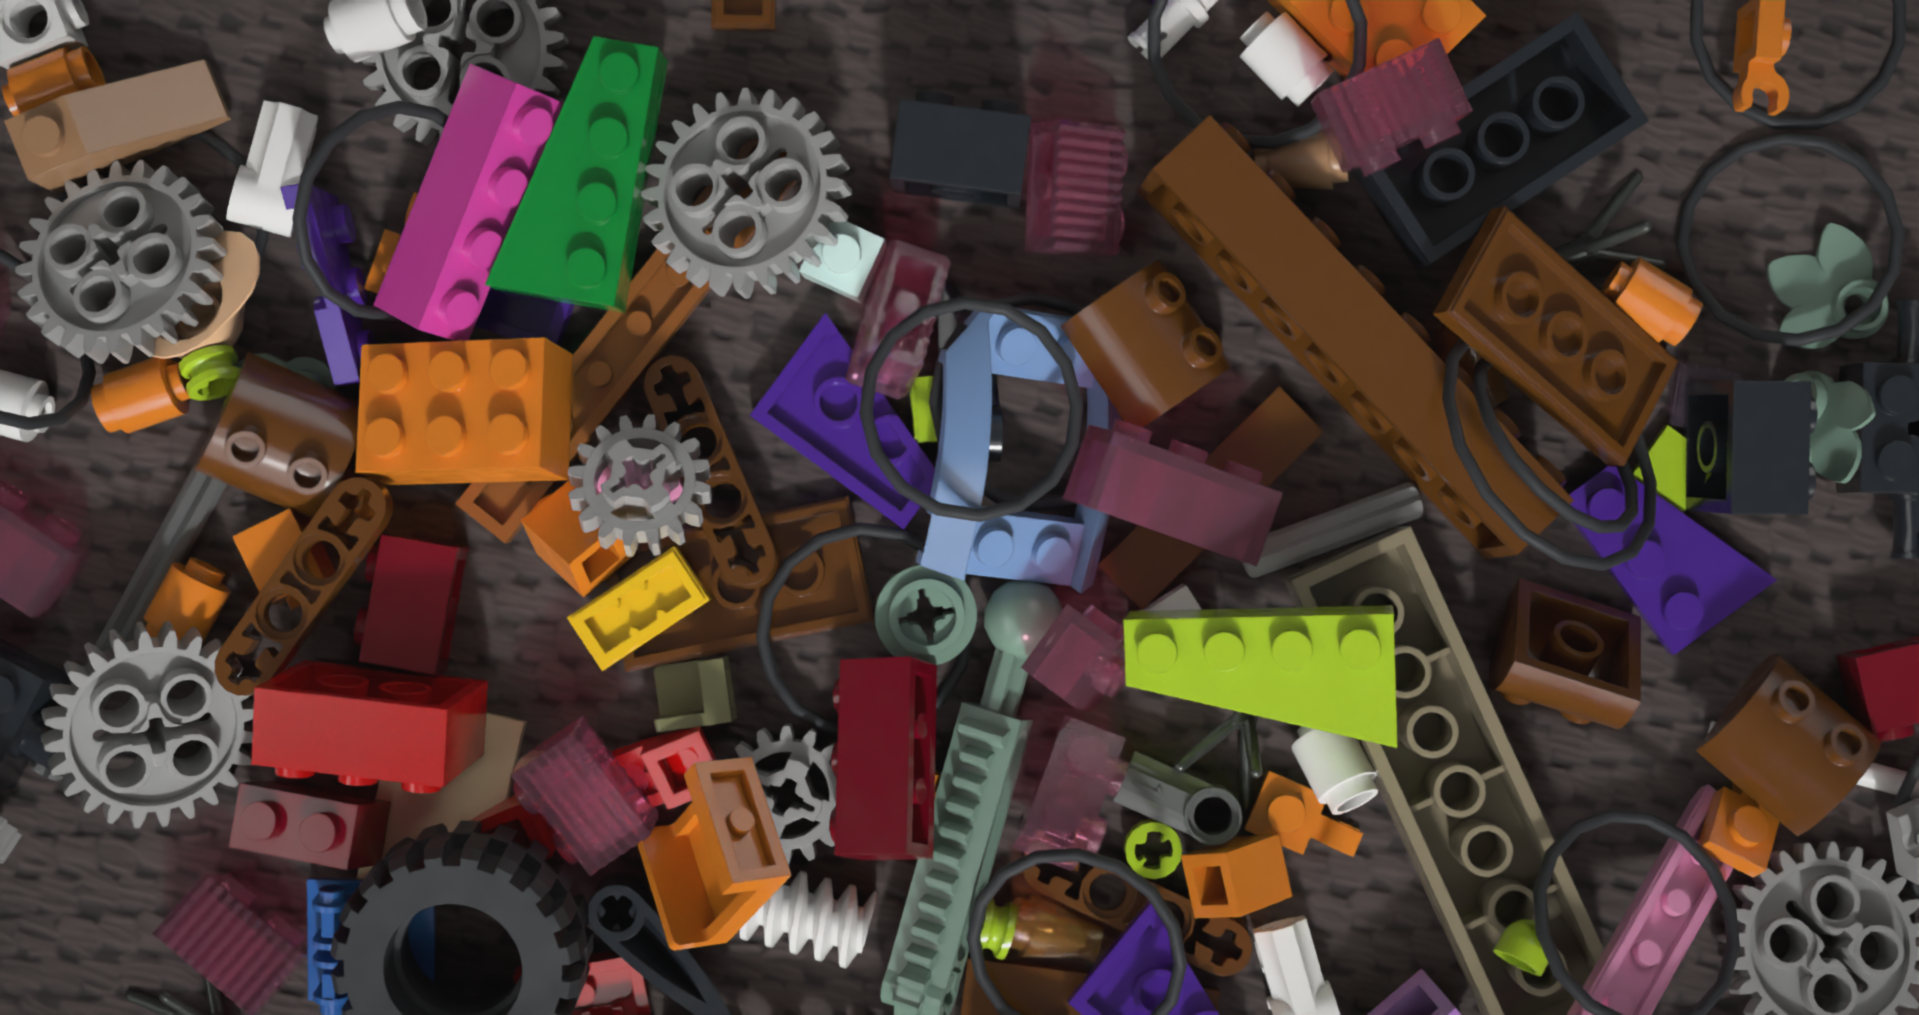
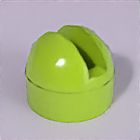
(1521, 947)

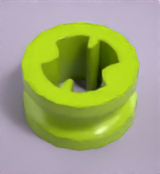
(210, 372)
(1167, 861)
(998, 928)

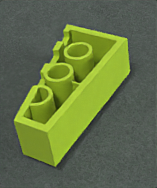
(1282, 664)

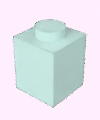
(849, 264)

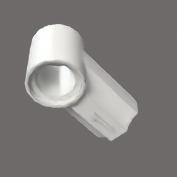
(274, 161)
(1293, 969)

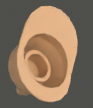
(223, 319)

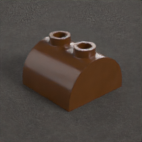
(1146, 345)
(281, 437)
(1568, 656)
(1789, 746)

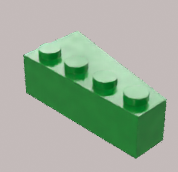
(585, 201)

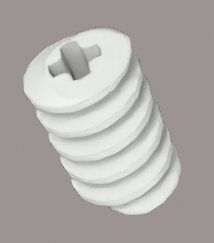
(815, 918)

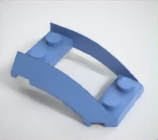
(1022, 543)

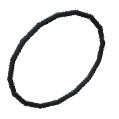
(1510, 518)

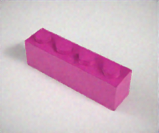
(467, 204)

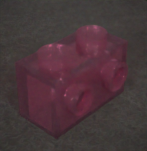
(1080, 657)
(1070, 790)

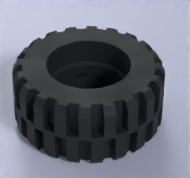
(471, 871)

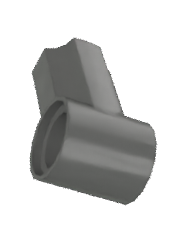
(1172, 797)

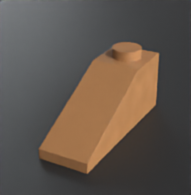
(115, 123)

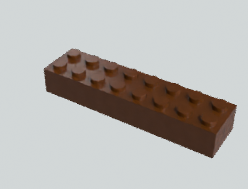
(1343, 331)

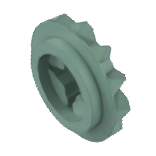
(950, 630)

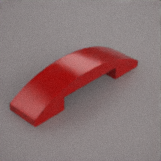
(654, 765)

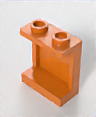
(716, 858)

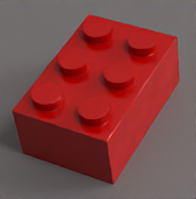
(369, 725)

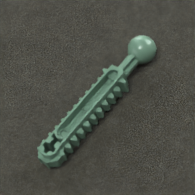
(969, 810)

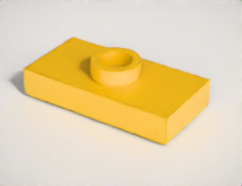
(639, 608)

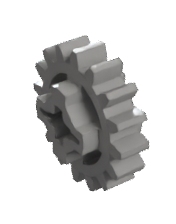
(652, 460)
(815, 804)

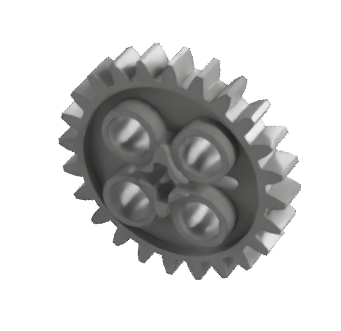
(520, 55)
(784, 229)
(121, 262)
(156, 777)
(1862, 908)

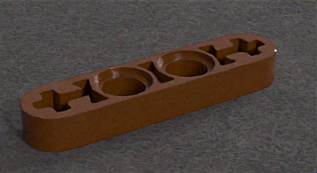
(723, 469)
(311, 592)
(1132, 903)

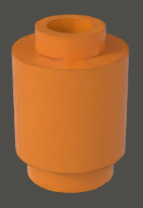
(50, 77)
(1653, 300)
(140, 395)
(188, 598)

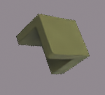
(694, 694)

